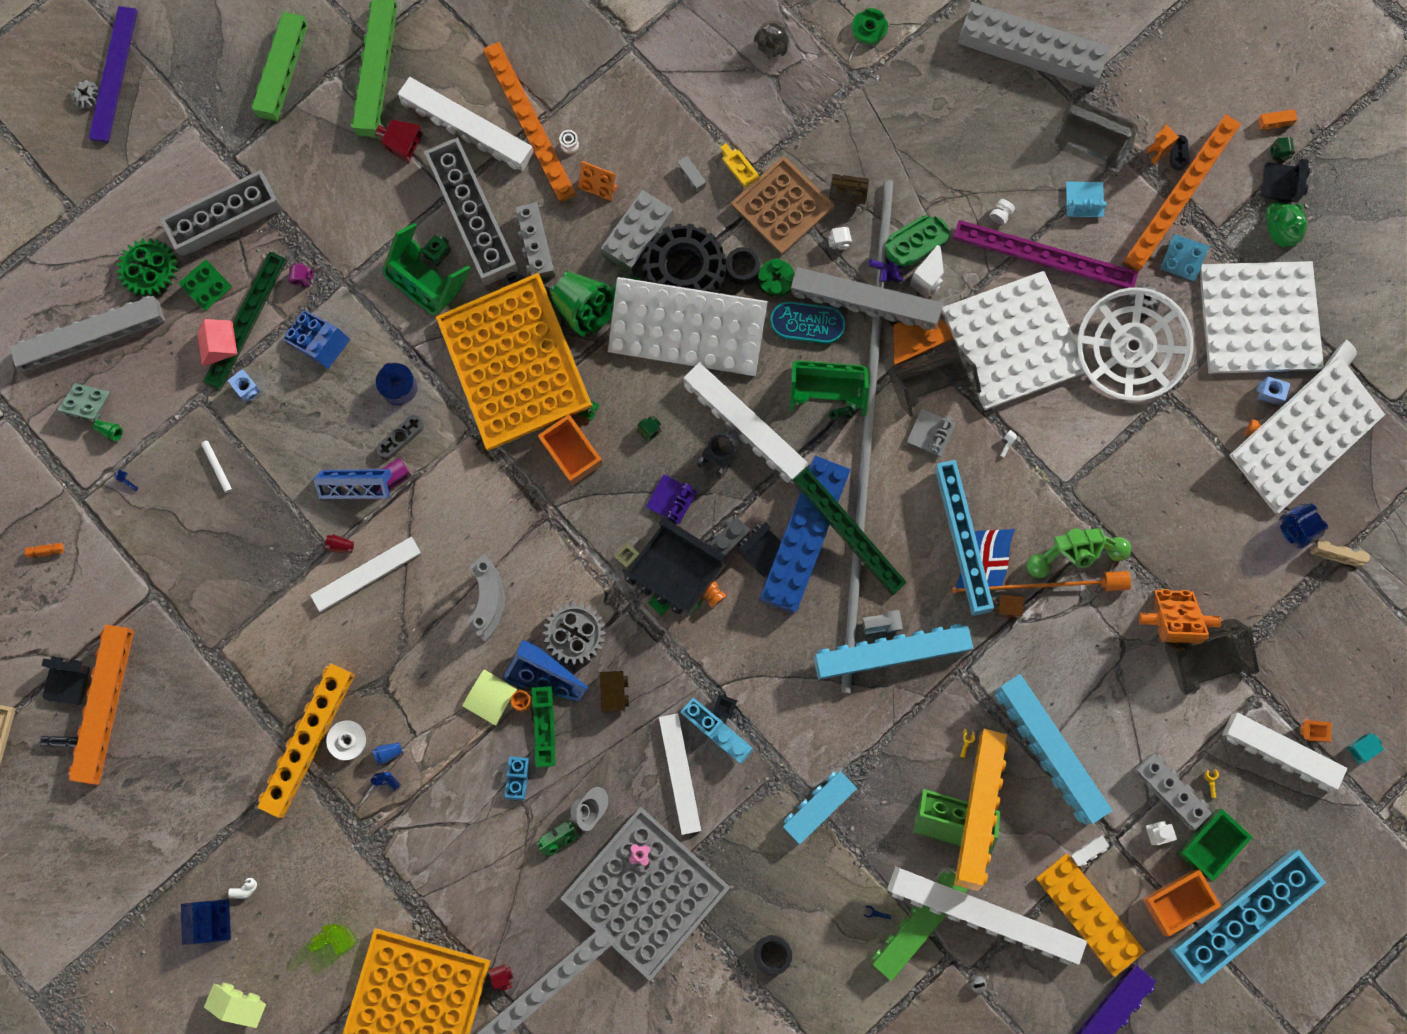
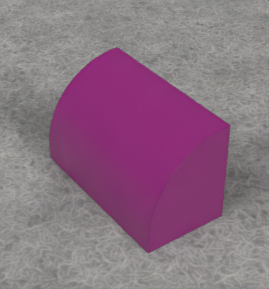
(399, 474)

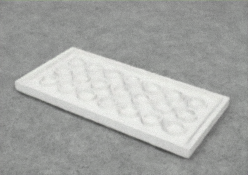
(687, 326)
(1307, 435)

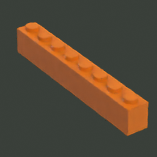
(101, 704)

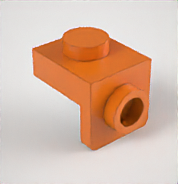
(1316, 731)

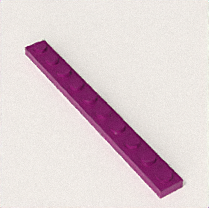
(1045, 255)

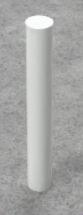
(216, 466)

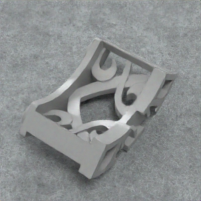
(491, 599)

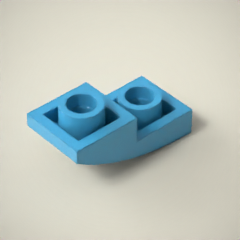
(517, 778)

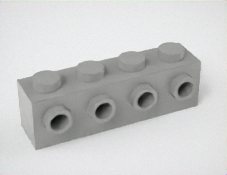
(535, 241)
(1172, 791)

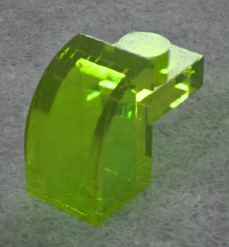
(337, 935)

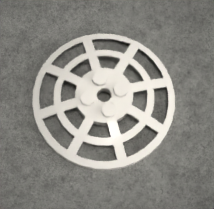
(1143, 336)

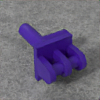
(888, 271)

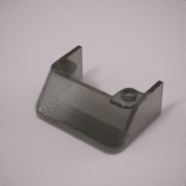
(932, 374)

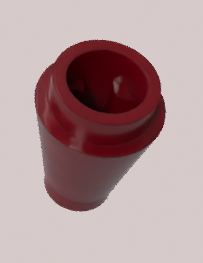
(338, 544)

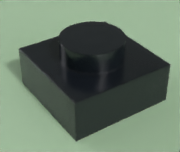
(724, 706)

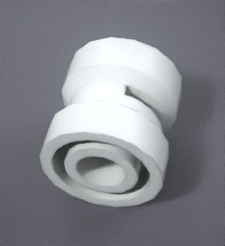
(569, 146)
(1001, 213)

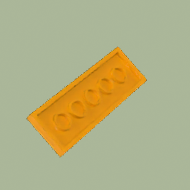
(1090, 915)

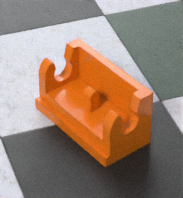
(1163, 143)

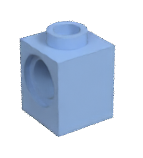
(239, 381)
(1280, 387)

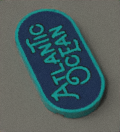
(807, 322)

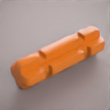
(44, 550)

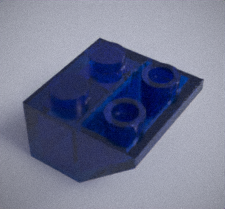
(205, 922)

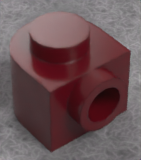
(501, 977)

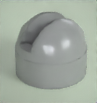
(978, 980)

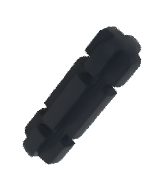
(58, 741)

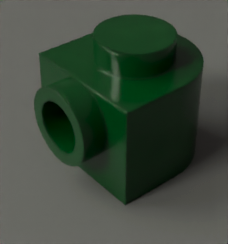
(1282, 148)
(649, 428)

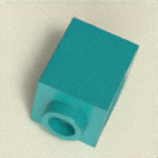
(1365, 747)

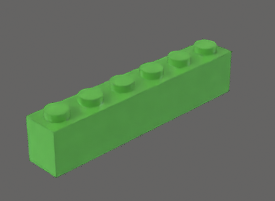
(279, 66)
(911, 934)

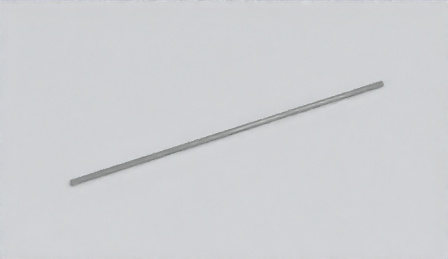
(867, 436)

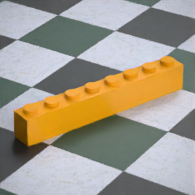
(981, 810)

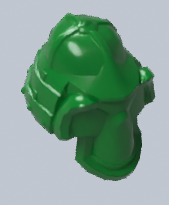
(1286, 223)

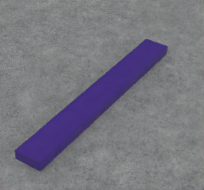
(113, 74)

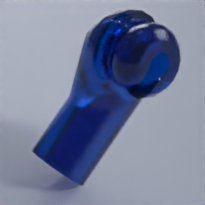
(385, 778)

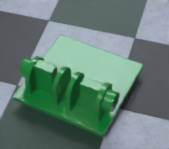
(205, 284)

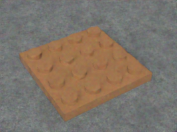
(782, 205)

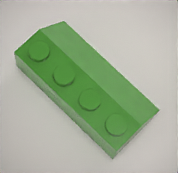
(944, 818)

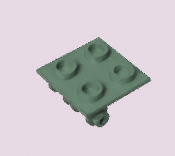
(84, 402)

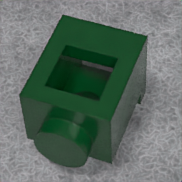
(436, 255)

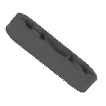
(400, 429)

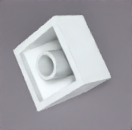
(929, 274)

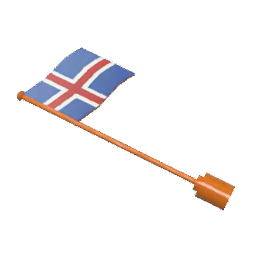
(995, 550)

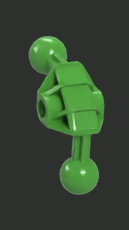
(1081, 548)

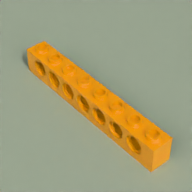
(307, 752)

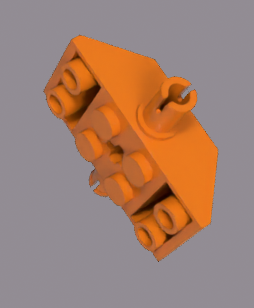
(1179, 617)

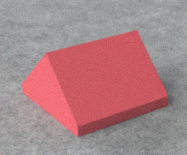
(216, 341)

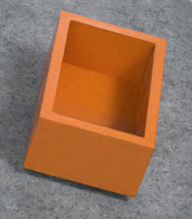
(570, 450)
(1181, 902)

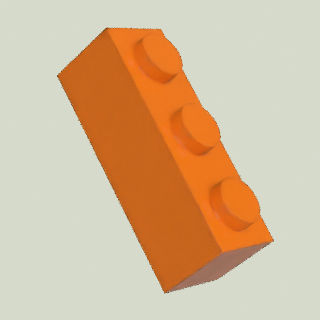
(1277, 119)

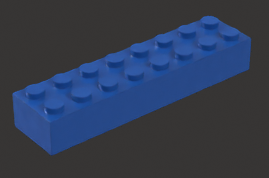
(802, 541)

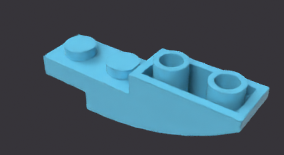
(717, 731)

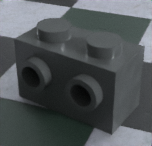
(730, 537)

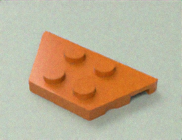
(914, 340)

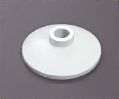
(337, 736)

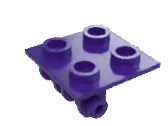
(671, 499)

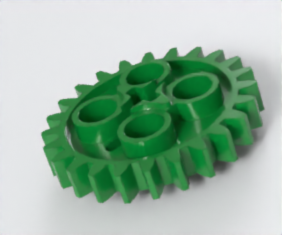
(141, 281)

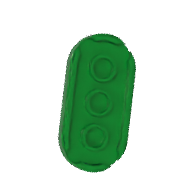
(916, 240)

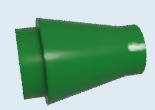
(110, 431)

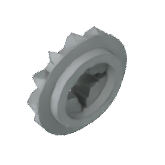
(85, 101)

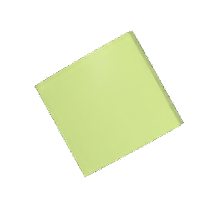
(489, 697)

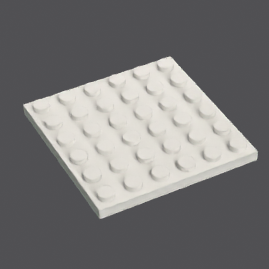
(1261, 317)
(1015, 339)

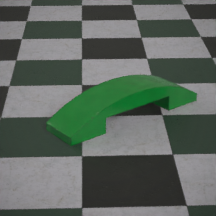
(544, 727)

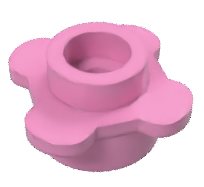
(635, 858)

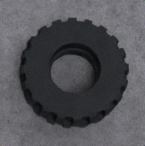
(685, 241)

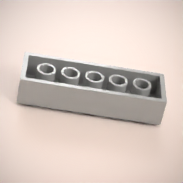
(220, 214)

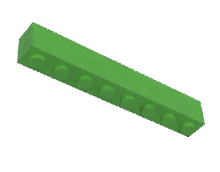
(374, 67)

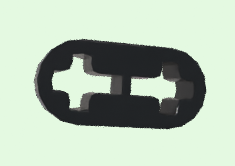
(1183, 153)

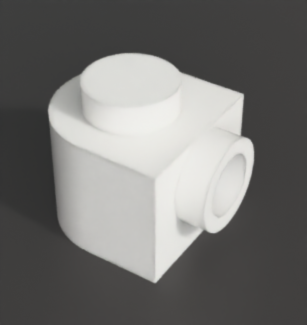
(840, 238)

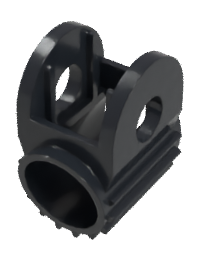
(717, 455)

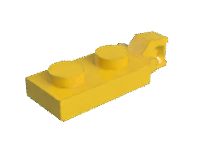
(739, 166)

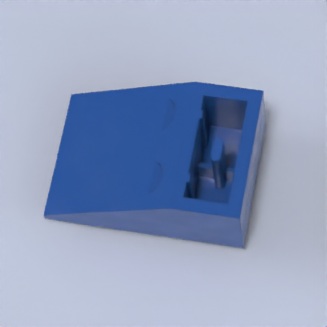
(316, 339)

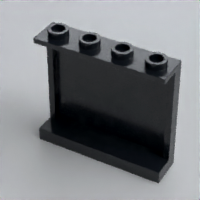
(675, 568)

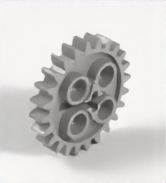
(583, 618)

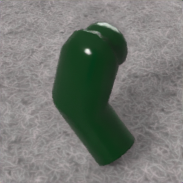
(841, 412)

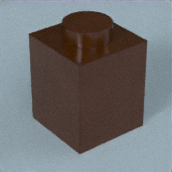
(1009, 606)

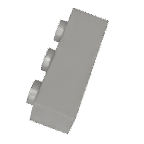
(691, 174)

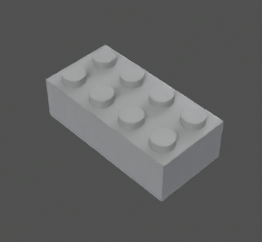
(635, 230)

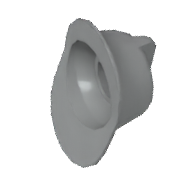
(589, 809)

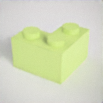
(233, 1006)

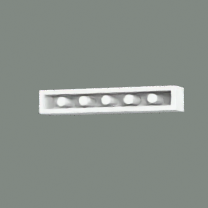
(1284, 751)

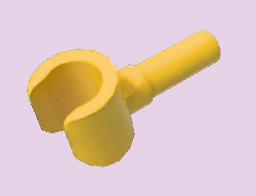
(967, 740)
(1211, 781)

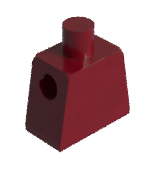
(400, 138)

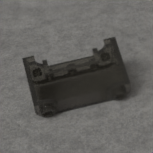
(1224, 652)

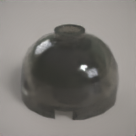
(773, 38)

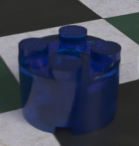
(400, 393)
(1302, 525)

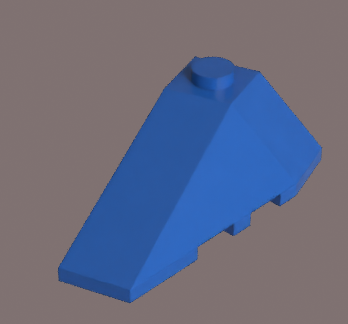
(535, 669)

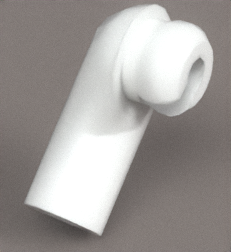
(245, 891)

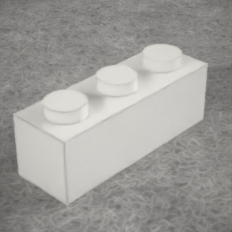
(1089, 851)

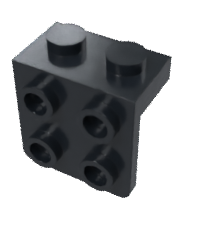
(1285, 181)
(760, 548)
(65, 680)

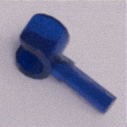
(121, 477)
(877, 914)

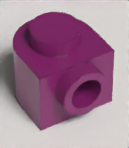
(300, 275)

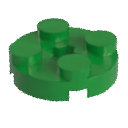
(867, 36)
(776, 267)

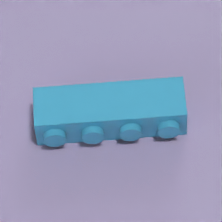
(819, 808)

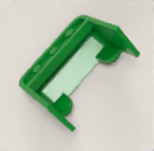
(416, 278)
(829, 381)

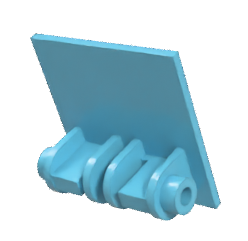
(1085, 199)
(1184, 257)

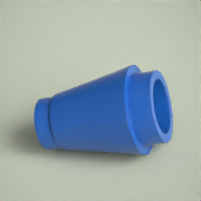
(387, 752)

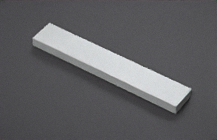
(365, 574)
(680, 774)

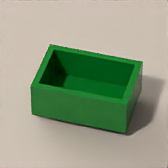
(1214, 844)

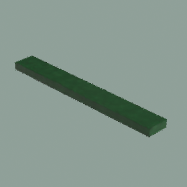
(247, 316)
(849, 531)

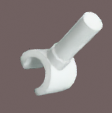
(1010, 437)

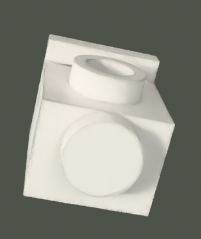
(1160, 833)

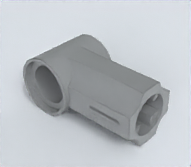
(888, 623)

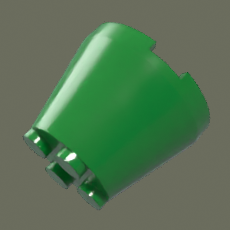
(583, 302)

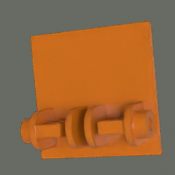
(597, 181)

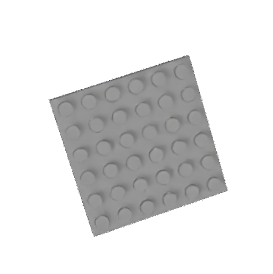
(649, 905)

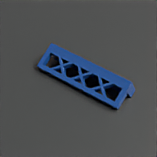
(353, 477)

